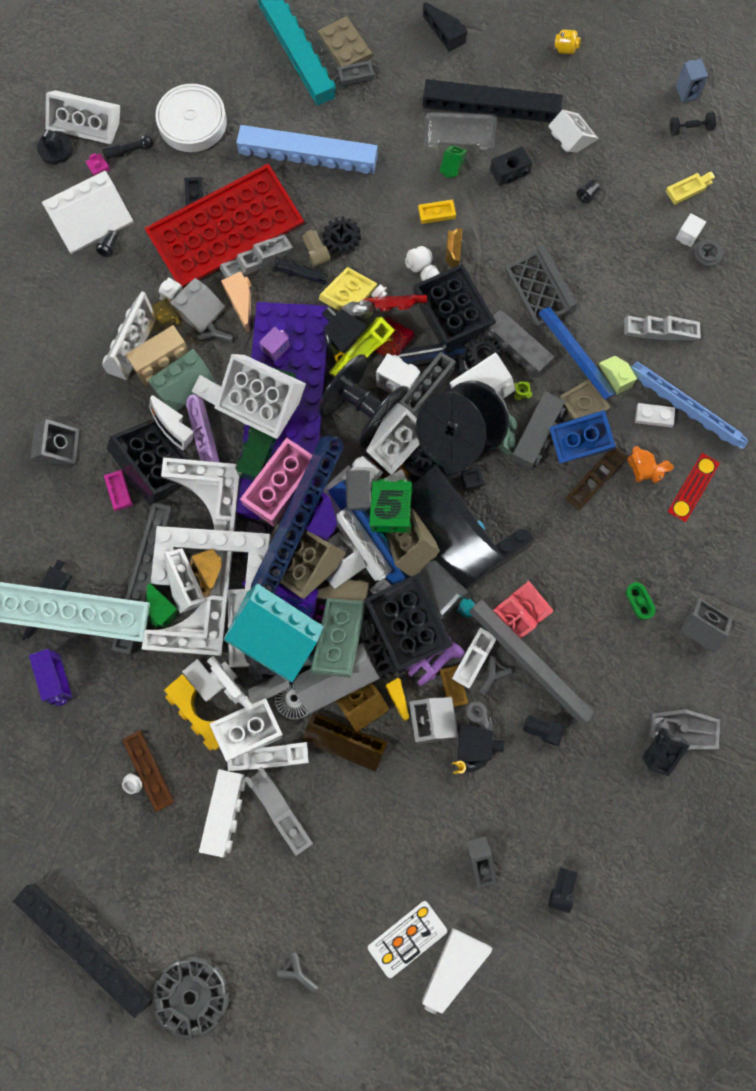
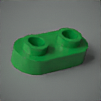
(641, 601)

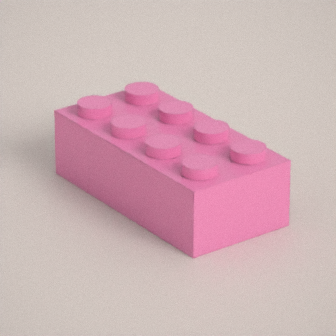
(277, 482)

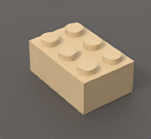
(157, 353)

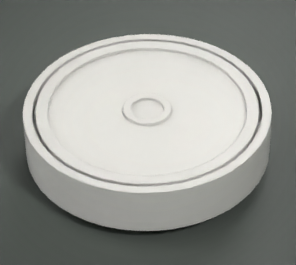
(191, 117)

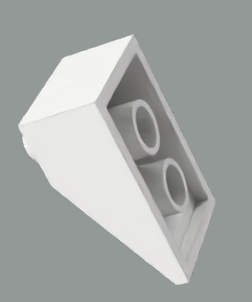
(394, 438)
(246, 731)

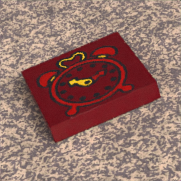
(396, 341)

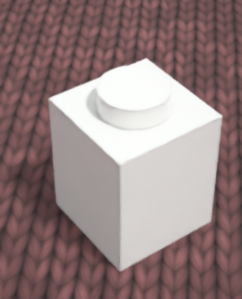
(690, 230)

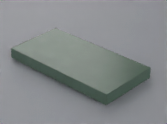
(339, 638)

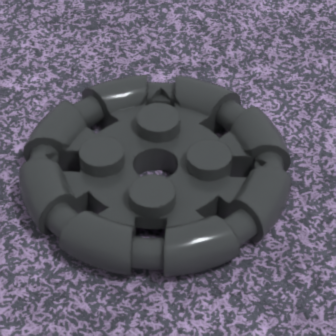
(203, 993)

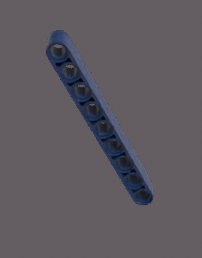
(305, 511)

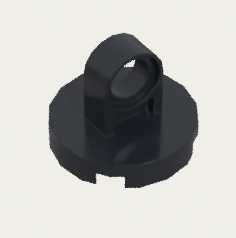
(54, 147)

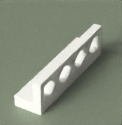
(358, 537)

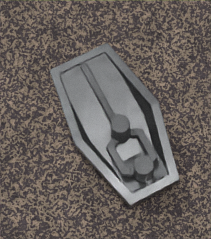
(696, 728)

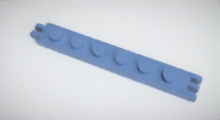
(691, 407)

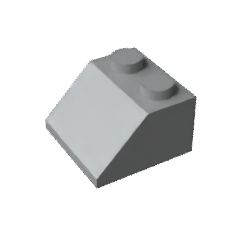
(197, 305)

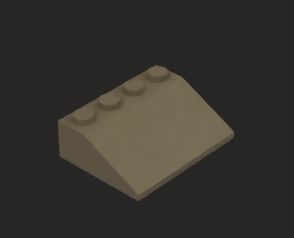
(310, 563)

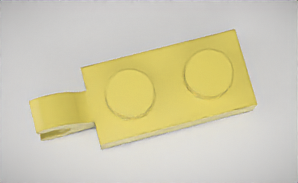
(689, 187)

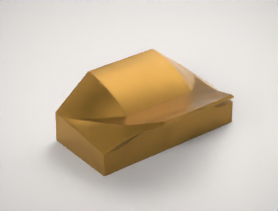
(453, 247)

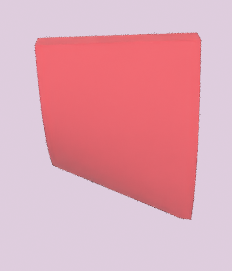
(523, 610)

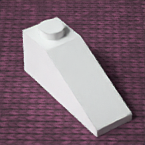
(182, 581)

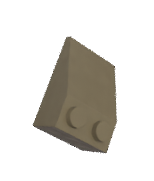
(413, 549)

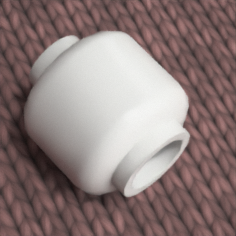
(418, 258)

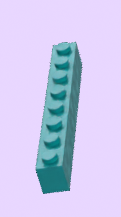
(299, 50)

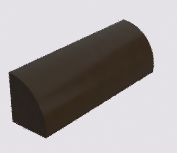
(344, 741)

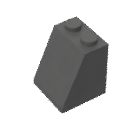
(442, 588)

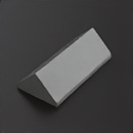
(320, 690)

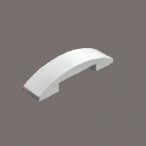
(271, 757)

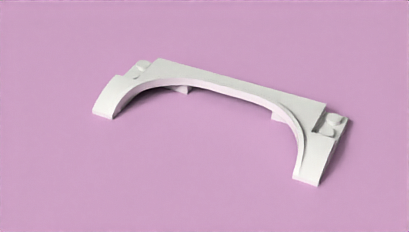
(205, 628)

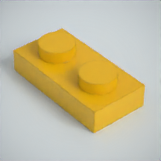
(437, 211)

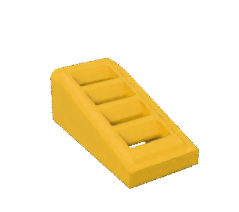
(397, 695)

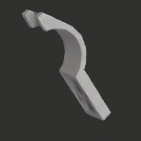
(273, 685)
(279, 811)

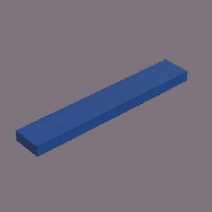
(577, 353)
(338, 493)

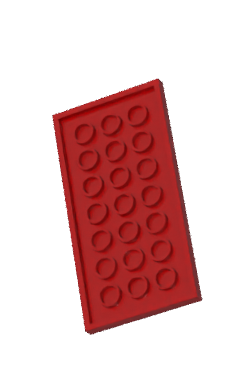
(223, 225)

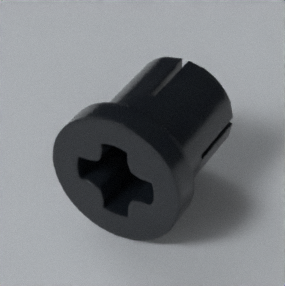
(586, 193)

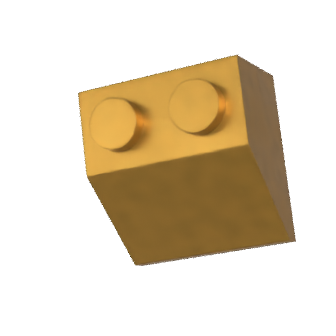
(363, 706)

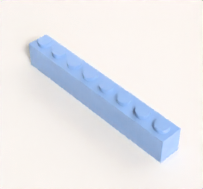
(307, 149)

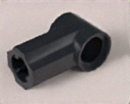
(549, 731)
(562, 895)

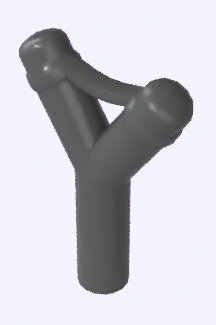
(214, 333)
(493, 675)
(297, 973)

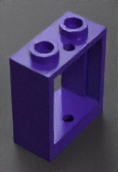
(50, 677)

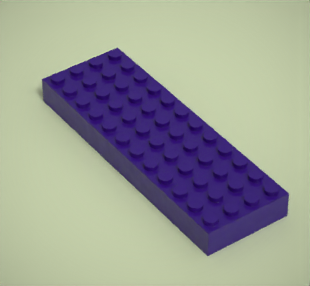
(307, 360)

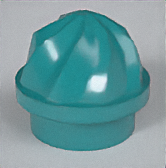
(465, 606)

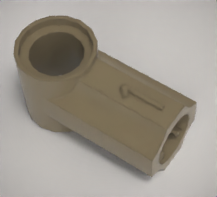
(317, 252)

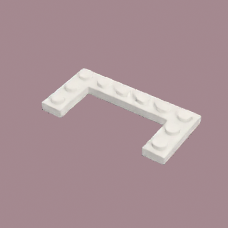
(170, 538)

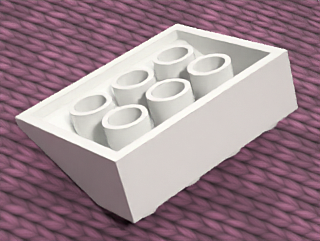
(87, 212)
(130, 335)
(258, 395)

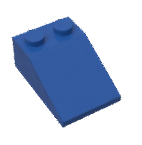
(582, 437)

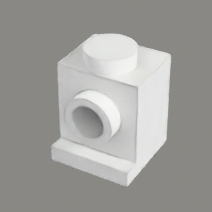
(169, 289)

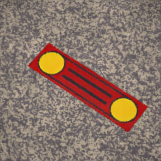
(693, 487)

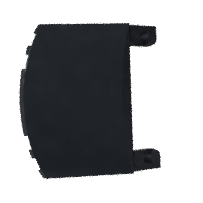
(461, 540)

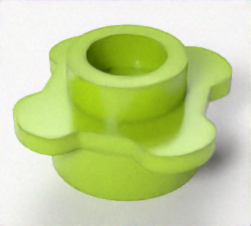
(522, 386)

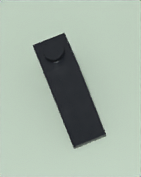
(445, 26)

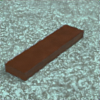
(148, 771)

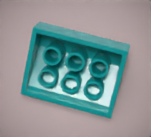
(273, 632)

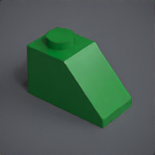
(452, 161)
(160, 609)

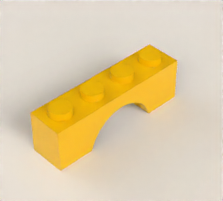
(183, 695)

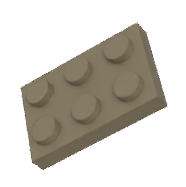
(344, 43)

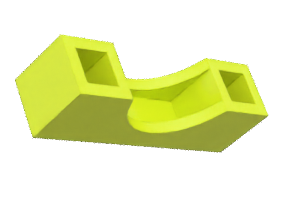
(369, 340)

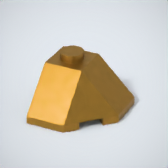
(206, 569)

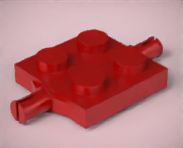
(402, 302)

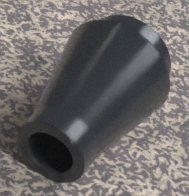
(106, 244)

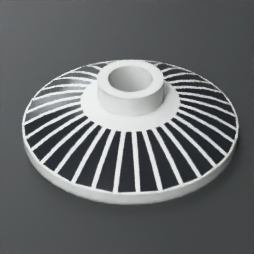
(286, 707)

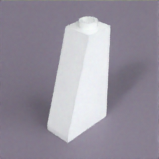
(454, 969)

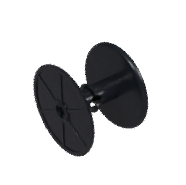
(346, 387)
(462, 424)

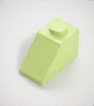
(618, 374)

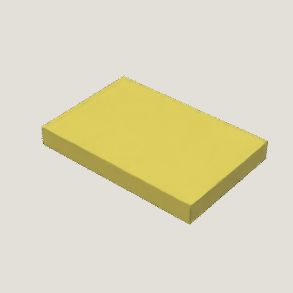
(347, 288)

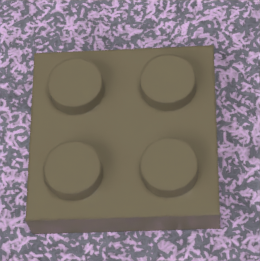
(584, 400)

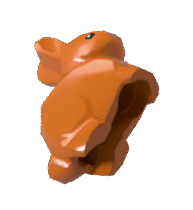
(646, 467)

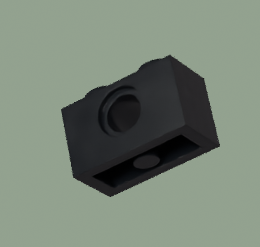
(517, 159)

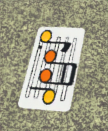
(407, 939)

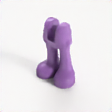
(452, 652)

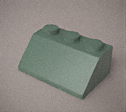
(177, 380)

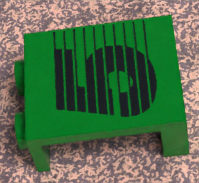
(391, 506)

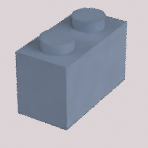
(691, 80)

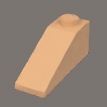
(239, 295)

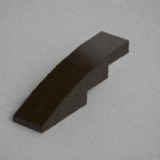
(596, 478)

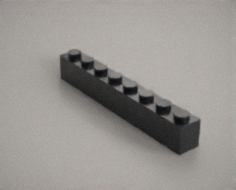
(491, 100)
(83, 949)

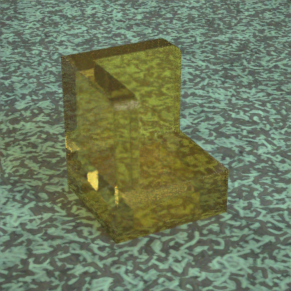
(164, 311)

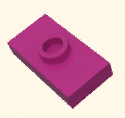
(118, 490)

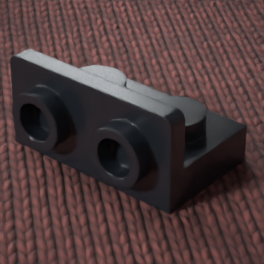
(665, 752)

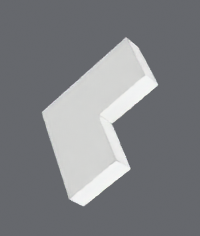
(203, 680)

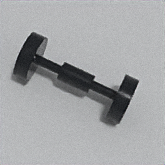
(710, 123)

